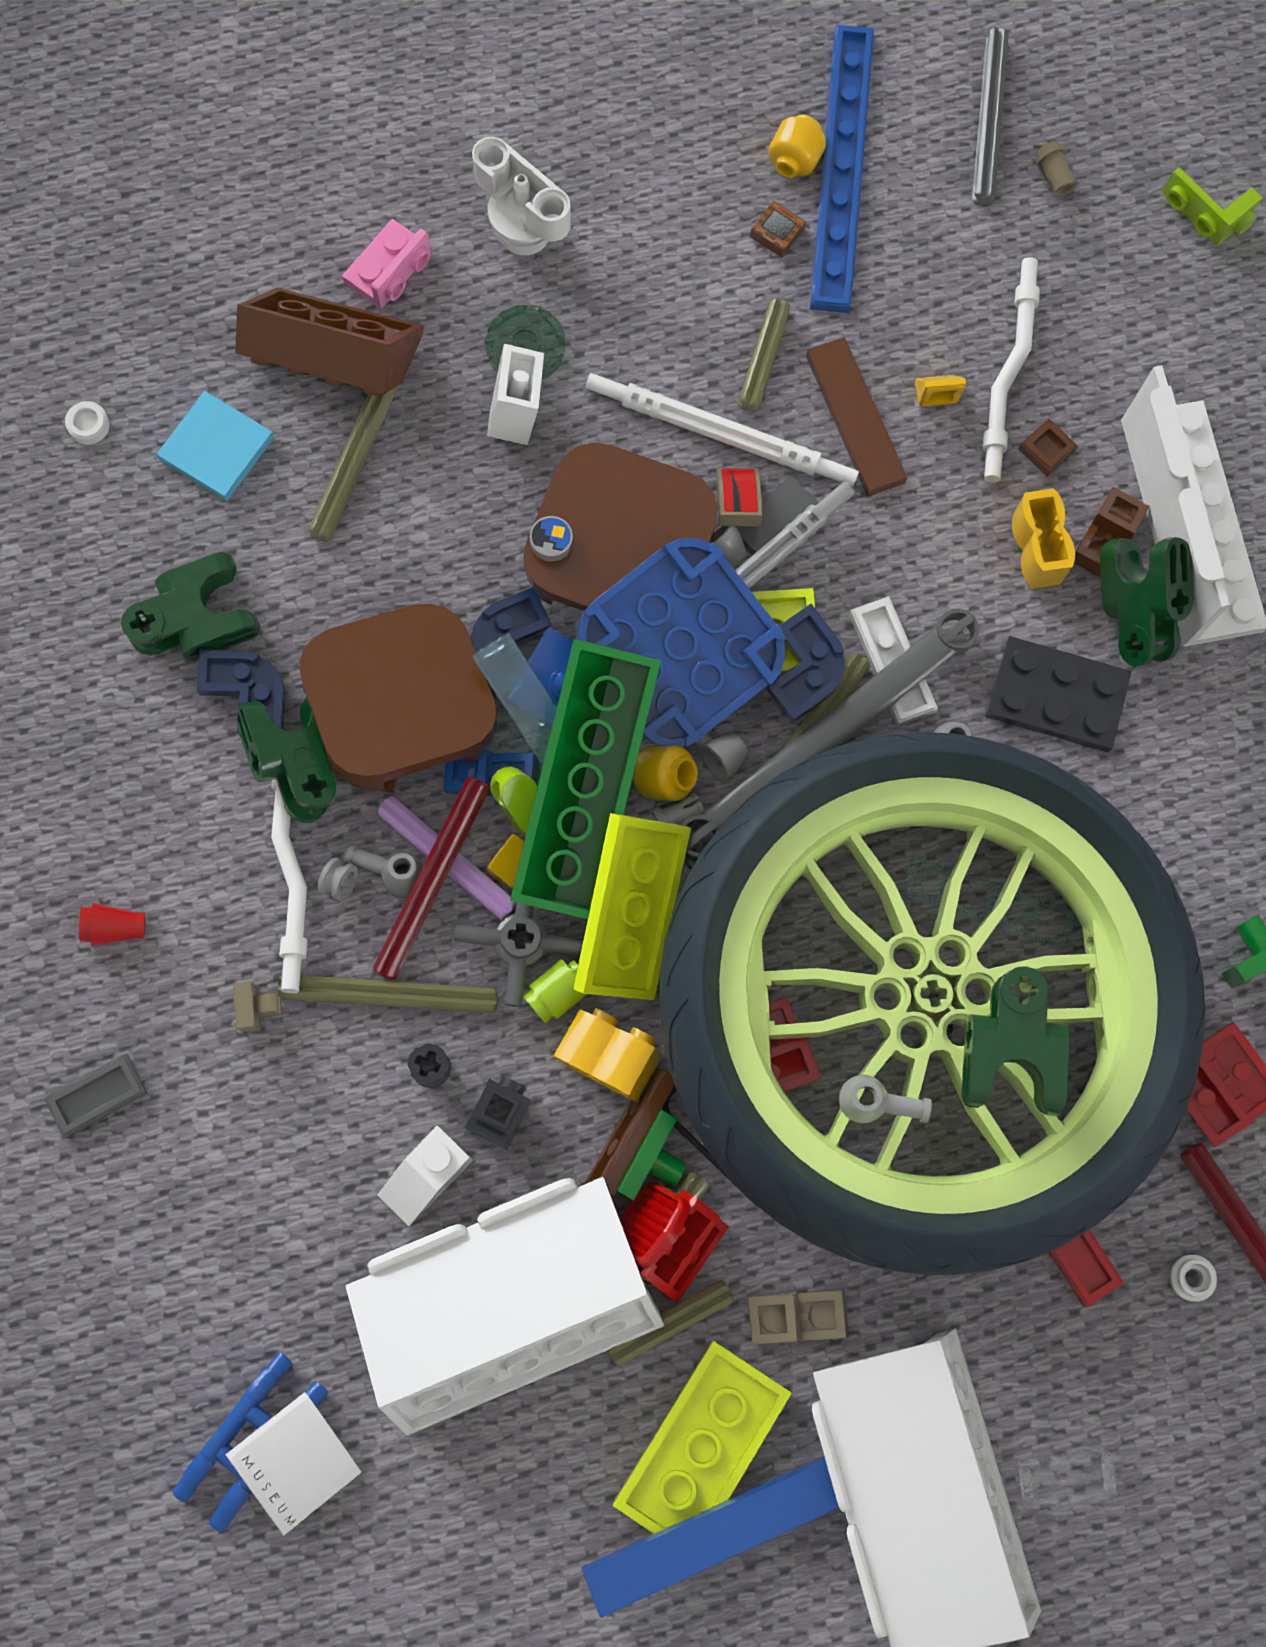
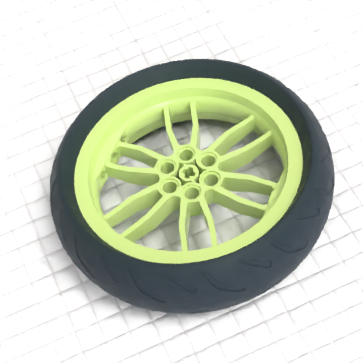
(1139, 986)

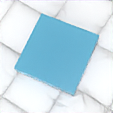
(215, 446)

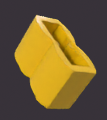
(1045, 543)
(609, 1054)

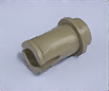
(1053, 161)

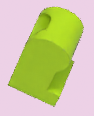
(515, 796)

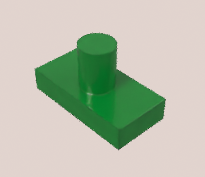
(1254, 936)
(653, 1159)

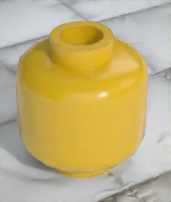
(797, 146)
(665, 773)

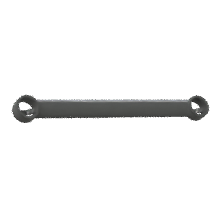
(846, 718)

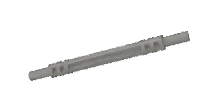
(793, 535)

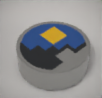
(551, 538)

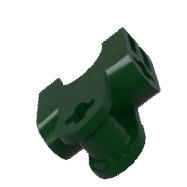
(1149, 601)
(181, 615)
(291, 758)
(1019, 1036)

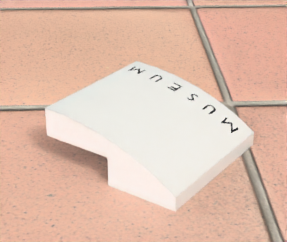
(293, 1463)

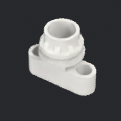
(523, 204)

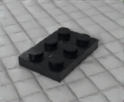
(1059, 694)

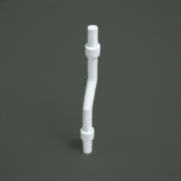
(996, 438)
(293, 945)

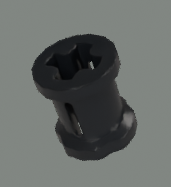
(425, 1053)

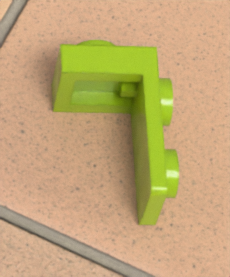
(1205, 213)

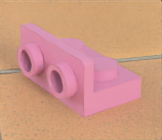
(387, 263)

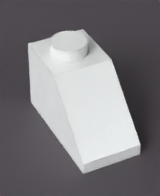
(516, 394)
(424, 1175)

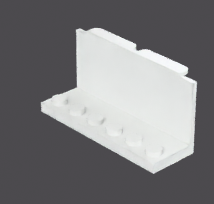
(1191, 501)
(499, 1303)
(924, 1499)

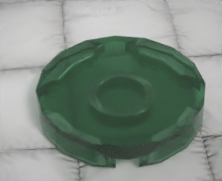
(540, 333)

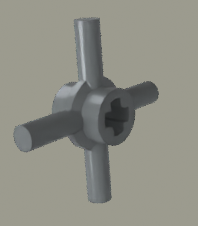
(518, 958)

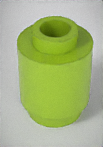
(553, 991)

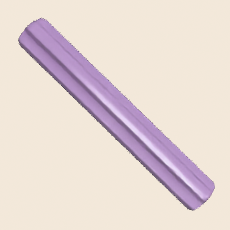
(462, 870)

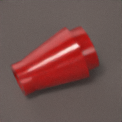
(109, 924)

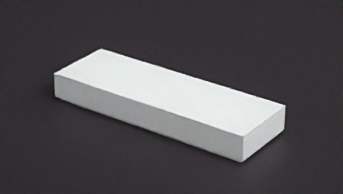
(884, 642)

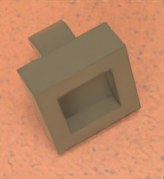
(252, 1006)

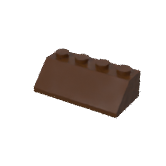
(326, 340)

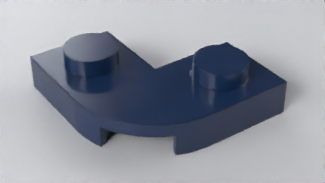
(519, 615)
(818, 668)
(244, 676)

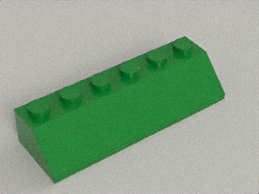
(584, 775)

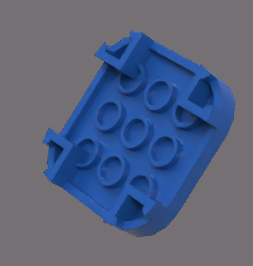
(702, 626)

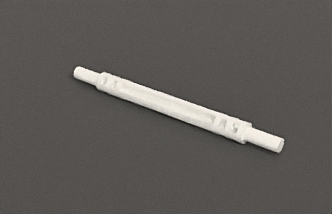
(721, 429)

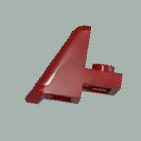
(670, 1236)

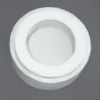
(87, 422)

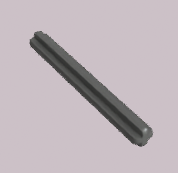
(990, 117)

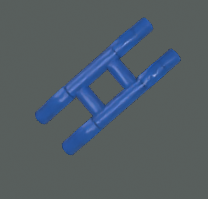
(218, 1446)

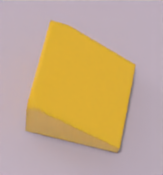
(939, 390)
(506, 862)

